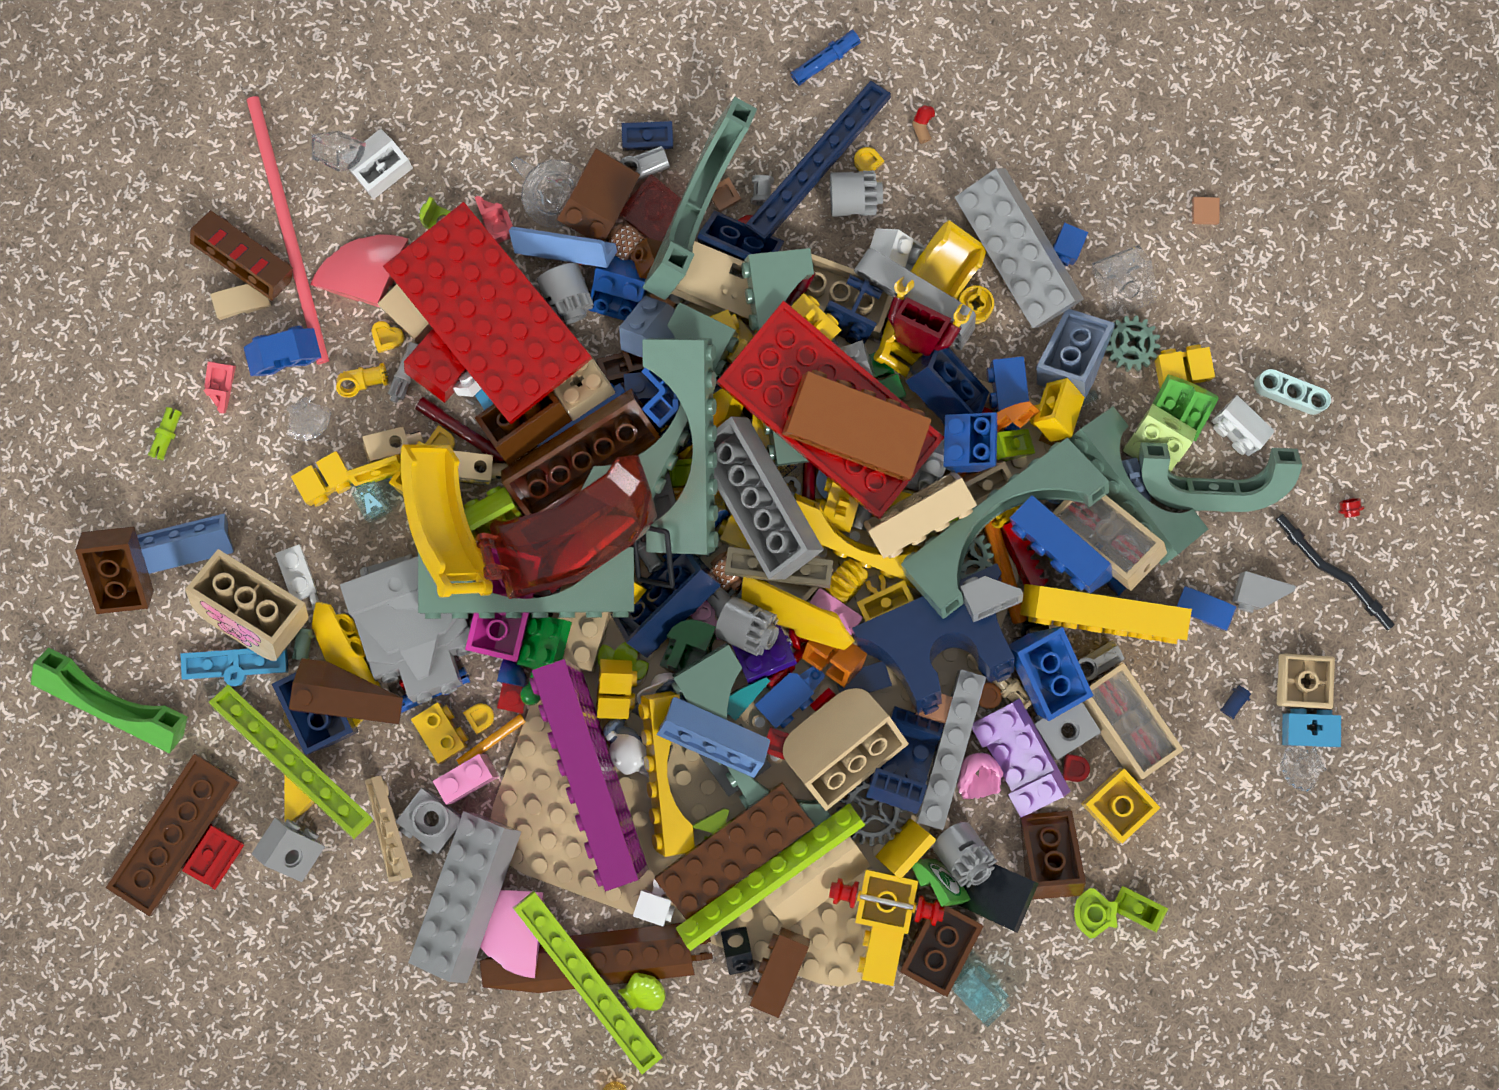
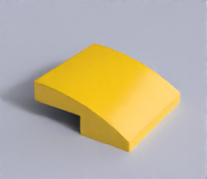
(375, 470)

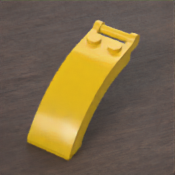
(946, 264)
(439, 519)

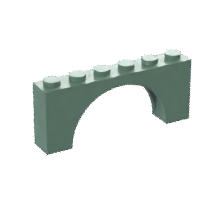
(1101, 446)

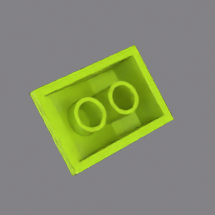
(496, 505)

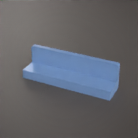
(562, 247)
(185, 543)
(714, 737)

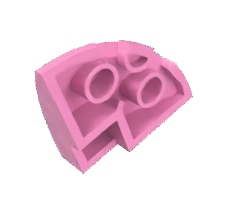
(509, 938)

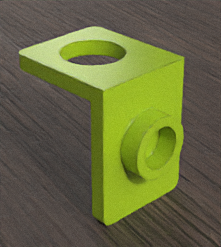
(430, 213)

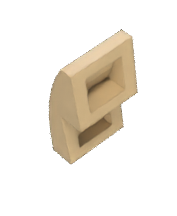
(238, 300)

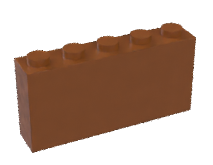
(857, 425)

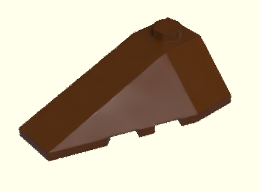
(332, 691)

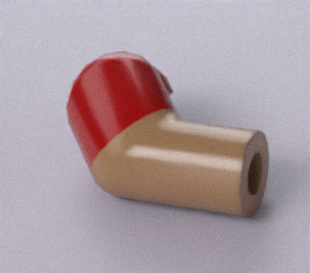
(920, 123)

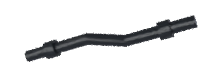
(1373, 606)

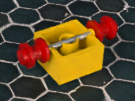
(886, 901)

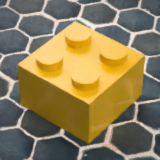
(1120, 805)

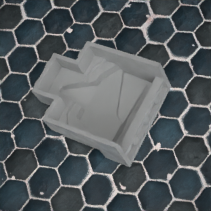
(400, 638)

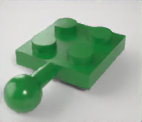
(542, 645)

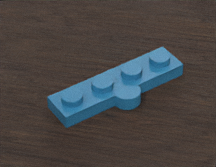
(230, 664)

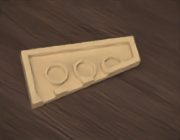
(388, 834)

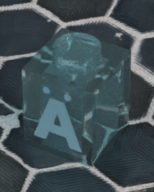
(371, 501)

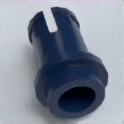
(1236, 701)

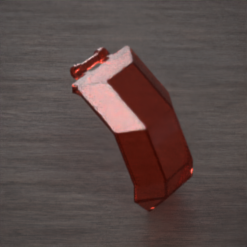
(575, 537)

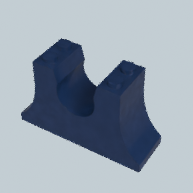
(915, 634)

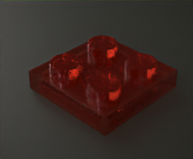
(651, 208)

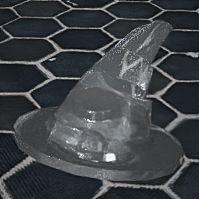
(545, 188)

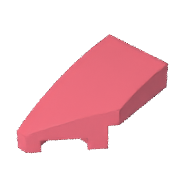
(495, 219)
(219, 383)

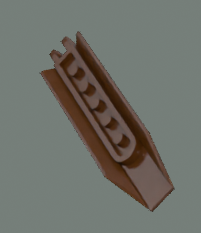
(614, 956)

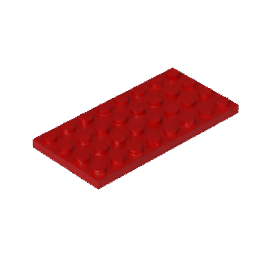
(487, 312)
(766, 384)

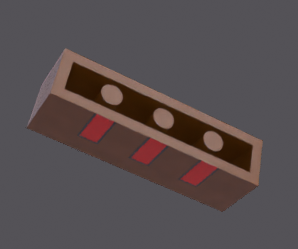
(241, 255)

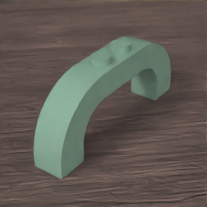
(1218, 494)

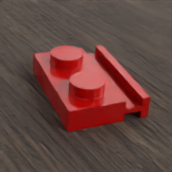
(213, 856)

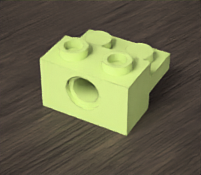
(1161, 427)

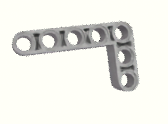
(885, 273)

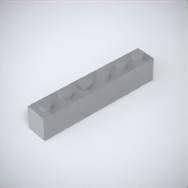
(951, 749)

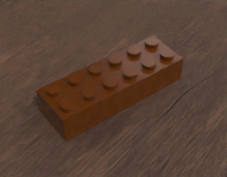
(564, 462)

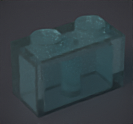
(980, 995)

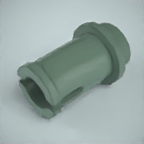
(302, 644)

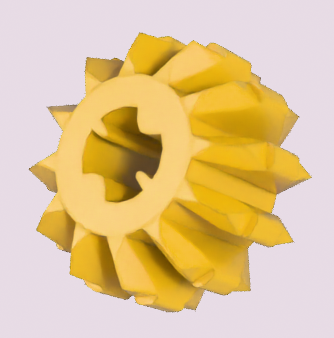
(847, 581)

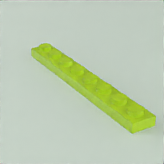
(291, 761)
(770, 877)
(587, 982)

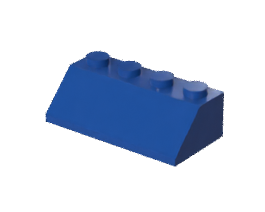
(1062, 545)

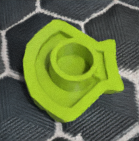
(1094, 913)
(643, 992)

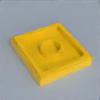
(905, 848)

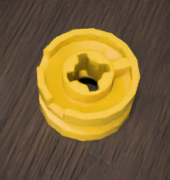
(981, 295)

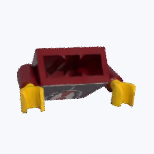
(921, 326)

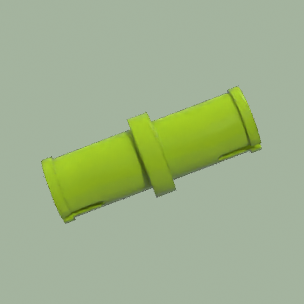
(164, 433)

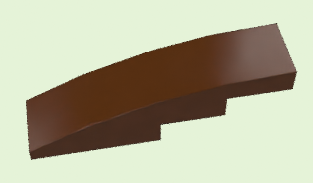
(619, 364)

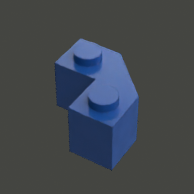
(284, 349)
(664, 404)

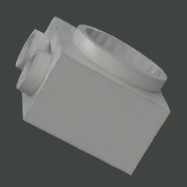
(1083, 730)
(414, 821)
(288, 849)

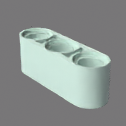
(1304, 392)

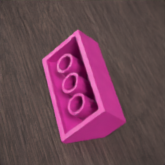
(498, 635)

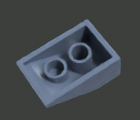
(646, 321)
(1075, 350)

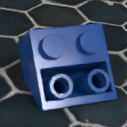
(617, 289)
(970, 442)

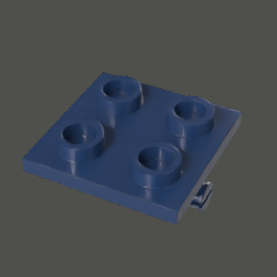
(852, 325)

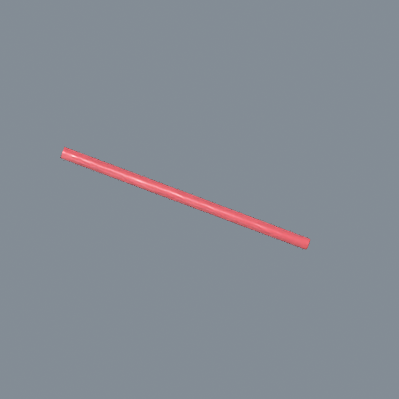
(286, 223)

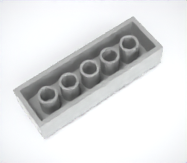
(1019, 247)
(762, 501)
(464, 897)

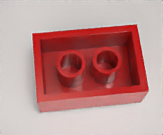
(434, 366)

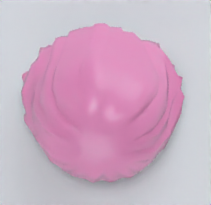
(989, 779)

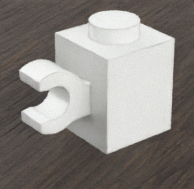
(654, 906)

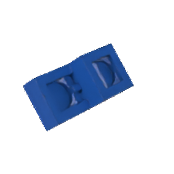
(1207, 608)

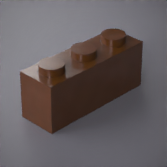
(778, 971)

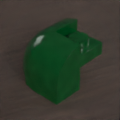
(687, 643)

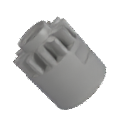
(855, 193)
(566, 292)
(747, 626)
(964, 854)

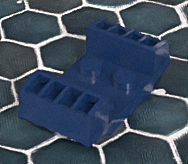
(904, 777)

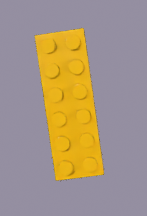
(1108, 613)

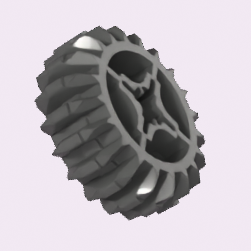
(890, 823)

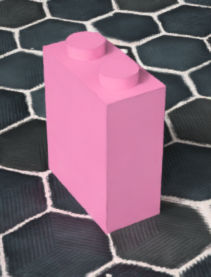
(466, 778)

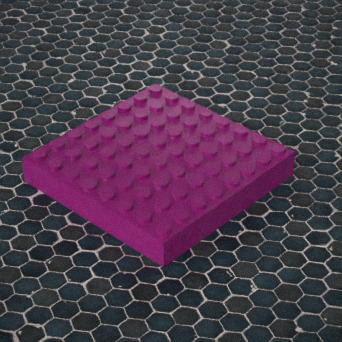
(590, 774)

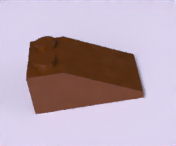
(598, 196)
(1052, 854)

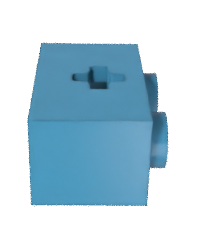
(1296, 733)

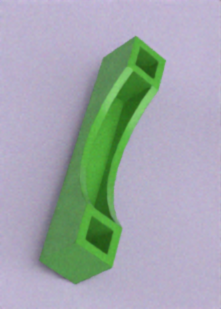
(66, 681)

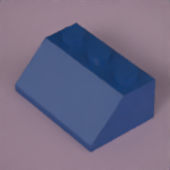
(1050, 672)

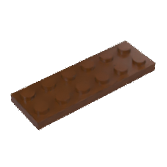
(172, 834)
(734, 851)

